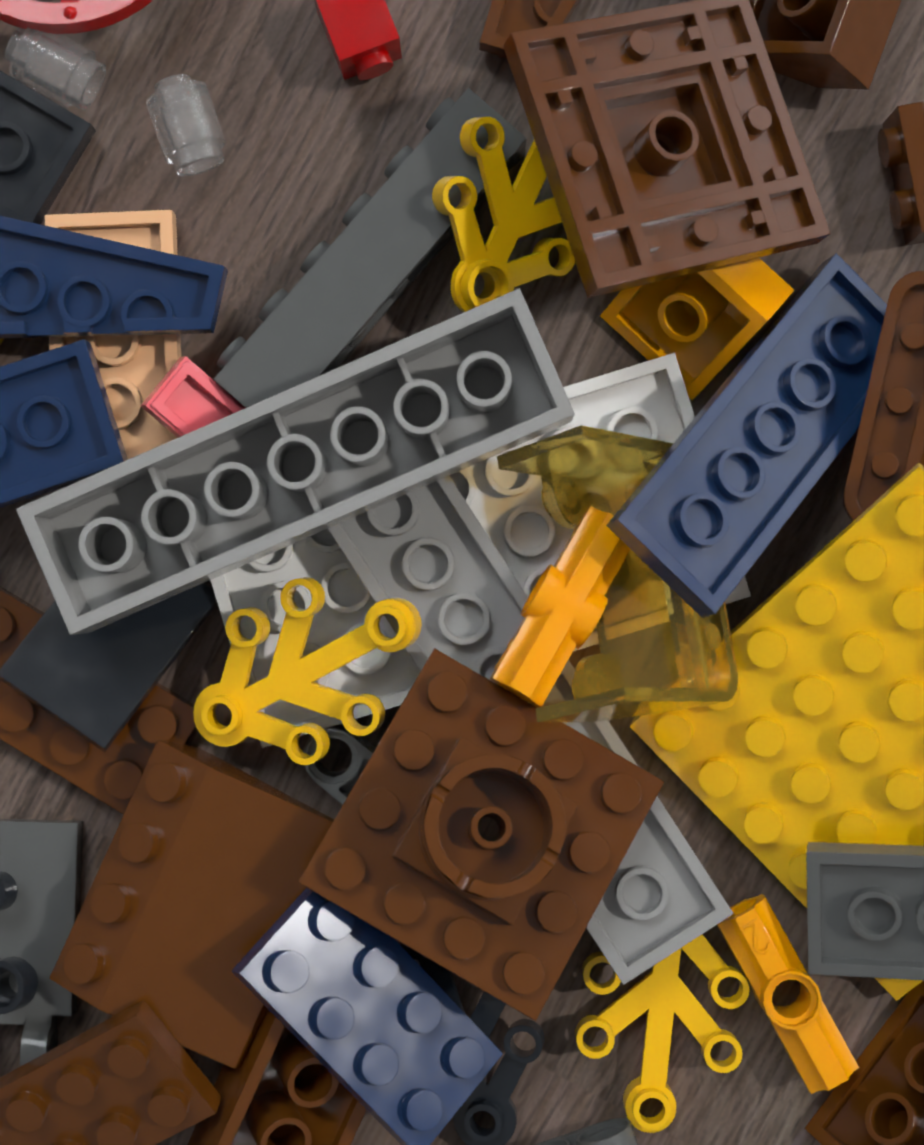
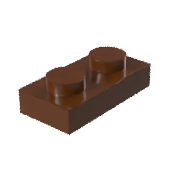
(903, 150)

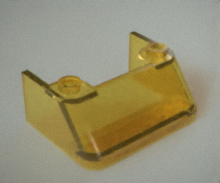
(650, 640)

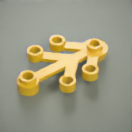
(512, 214)
(293, 677)
(662, 995)

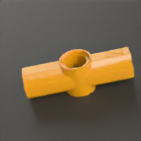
(562, 609)
(805, 1024)

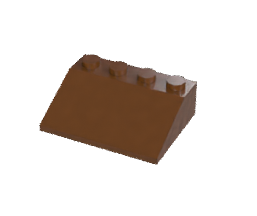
(186, 895)

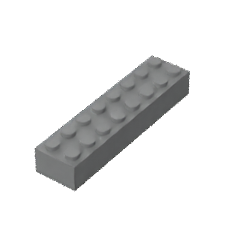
(296, 463)

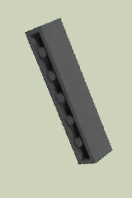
(367, 265)

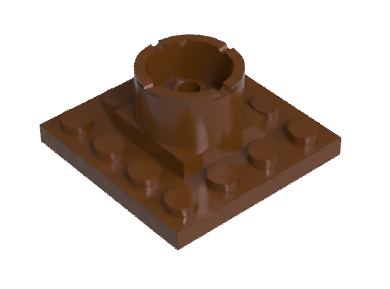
(665, 142)
(411, 845)

